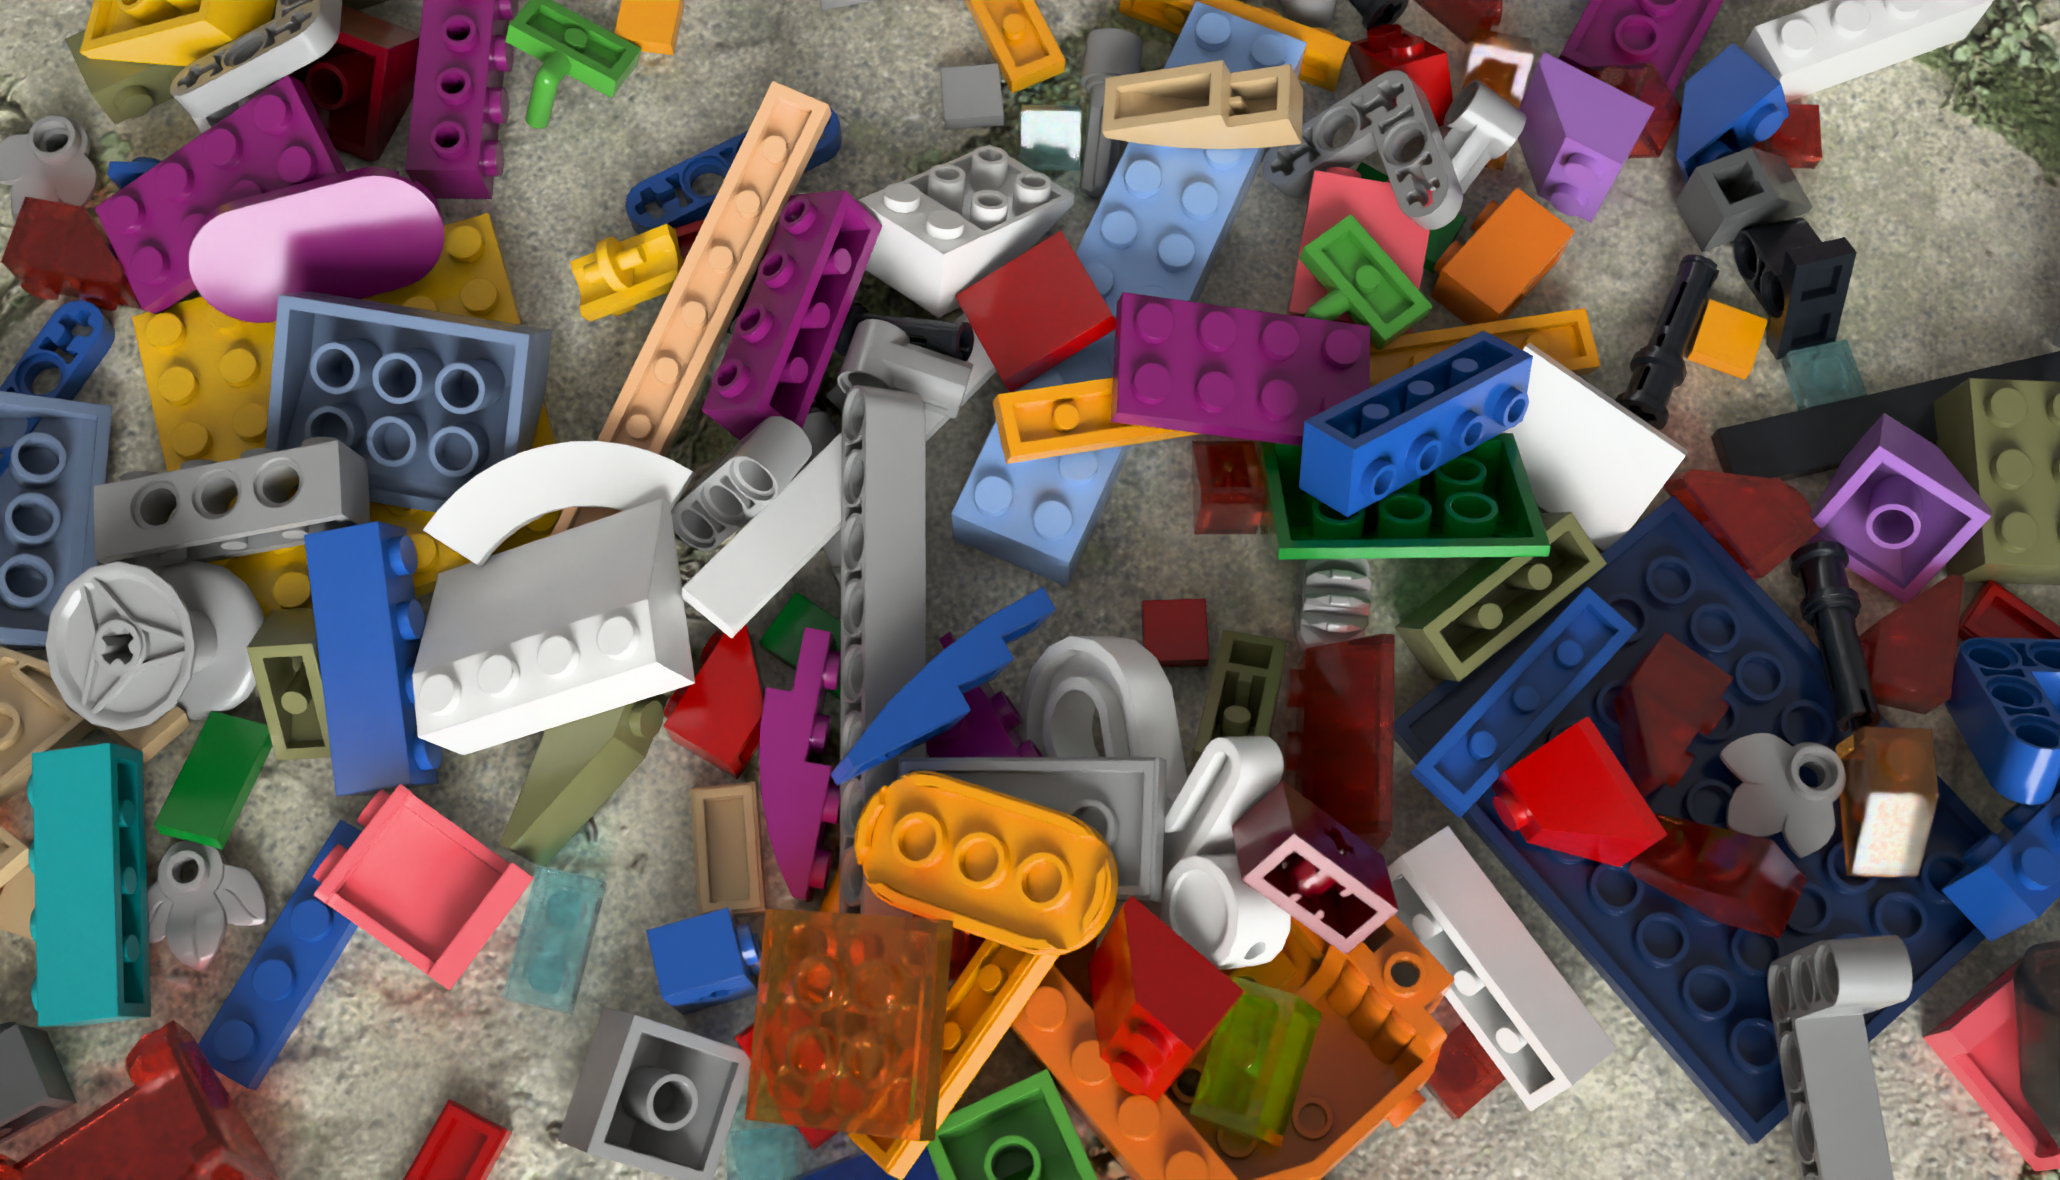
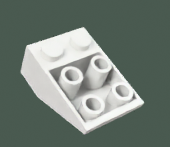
(959, 224)

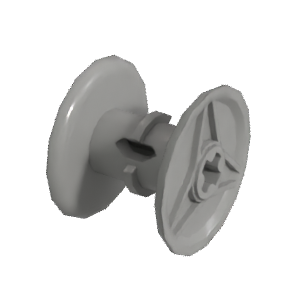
(144, 641)

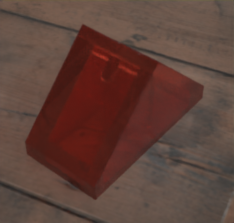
(1227, 487)

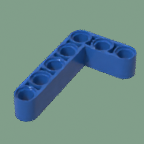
(2010, 713)

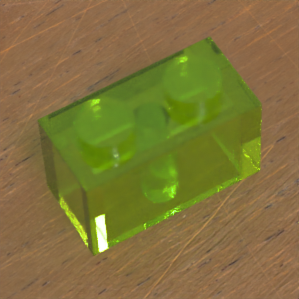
(1257, 1063)

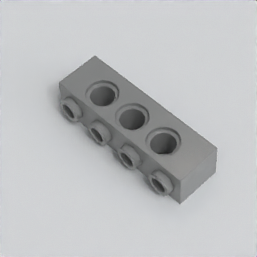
(135, 511)

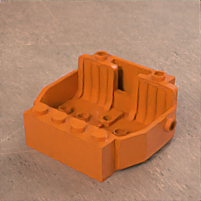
(1363, 1067)

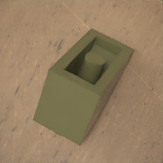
(290, 684)

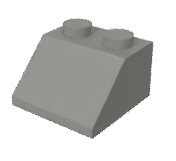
(655, 1097)

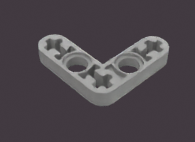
(290, 41)
(1387, 134)

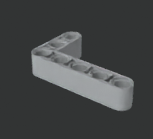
(1826, 1053)

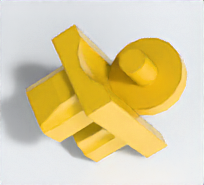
(627, 272)

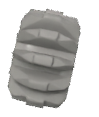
(1331, 601)

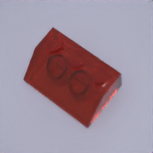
(1345, 733)

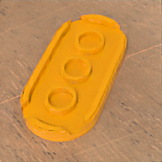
(987, 863)

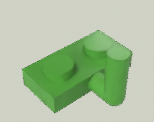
(569, 47)
(1362, 283)

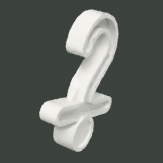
(1139, 719)

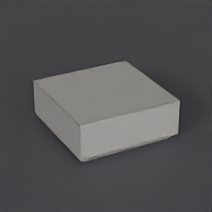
(972, 96)

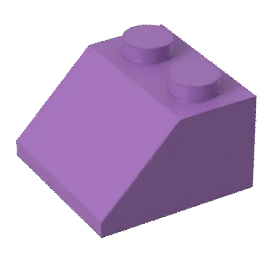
(1577, 135)

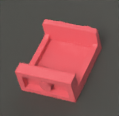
(1374, 205)
(420, 885)
(1982, 1053)

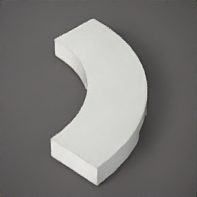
(551, 480)

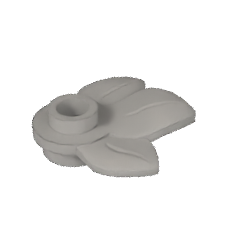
(41, 172)
(1776, 798)
(198, 912)

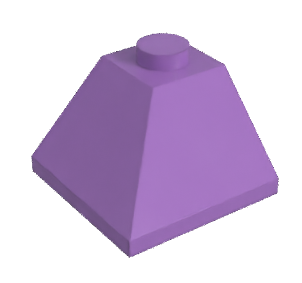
(1898, 509)

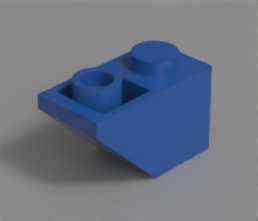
(1727, 109)

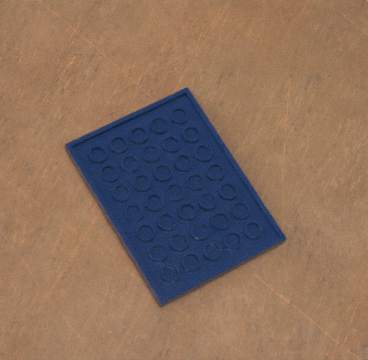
(1675, 968)

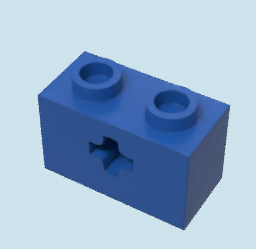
(705, 960)

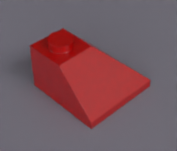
(1577, 800)

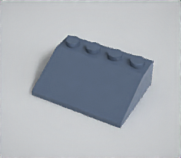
(405, 389)
(46, 507)

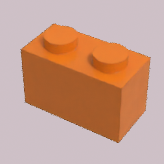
(1501, 261)

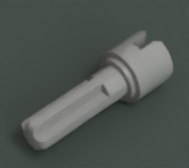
(1106, 54)

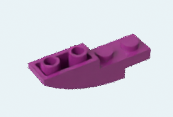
(794, 791)

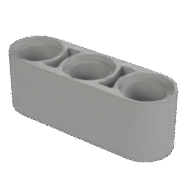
(741, 483)

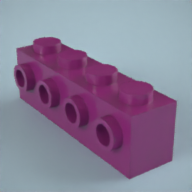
(460, 97)
(793, 312)

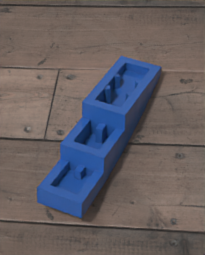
(934, 696)

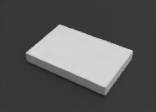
(1589, 452)

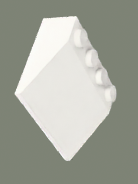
(553, 632)

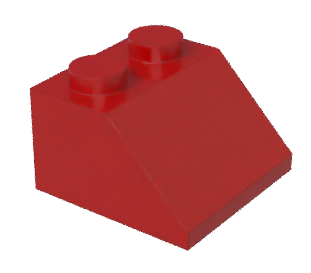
(1153, 1001)

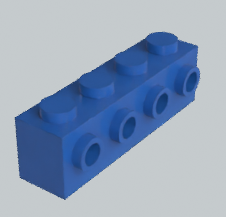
(1414, 422)
(367, 656)
(2012, 873)

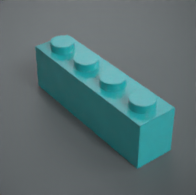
(89, 886)

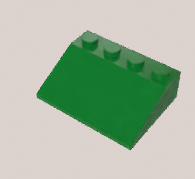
(1461, 509)

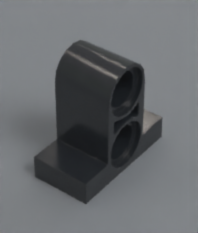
(1796, 281)

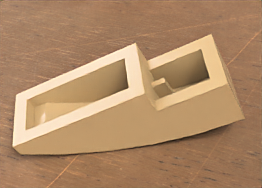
(1205, 107)

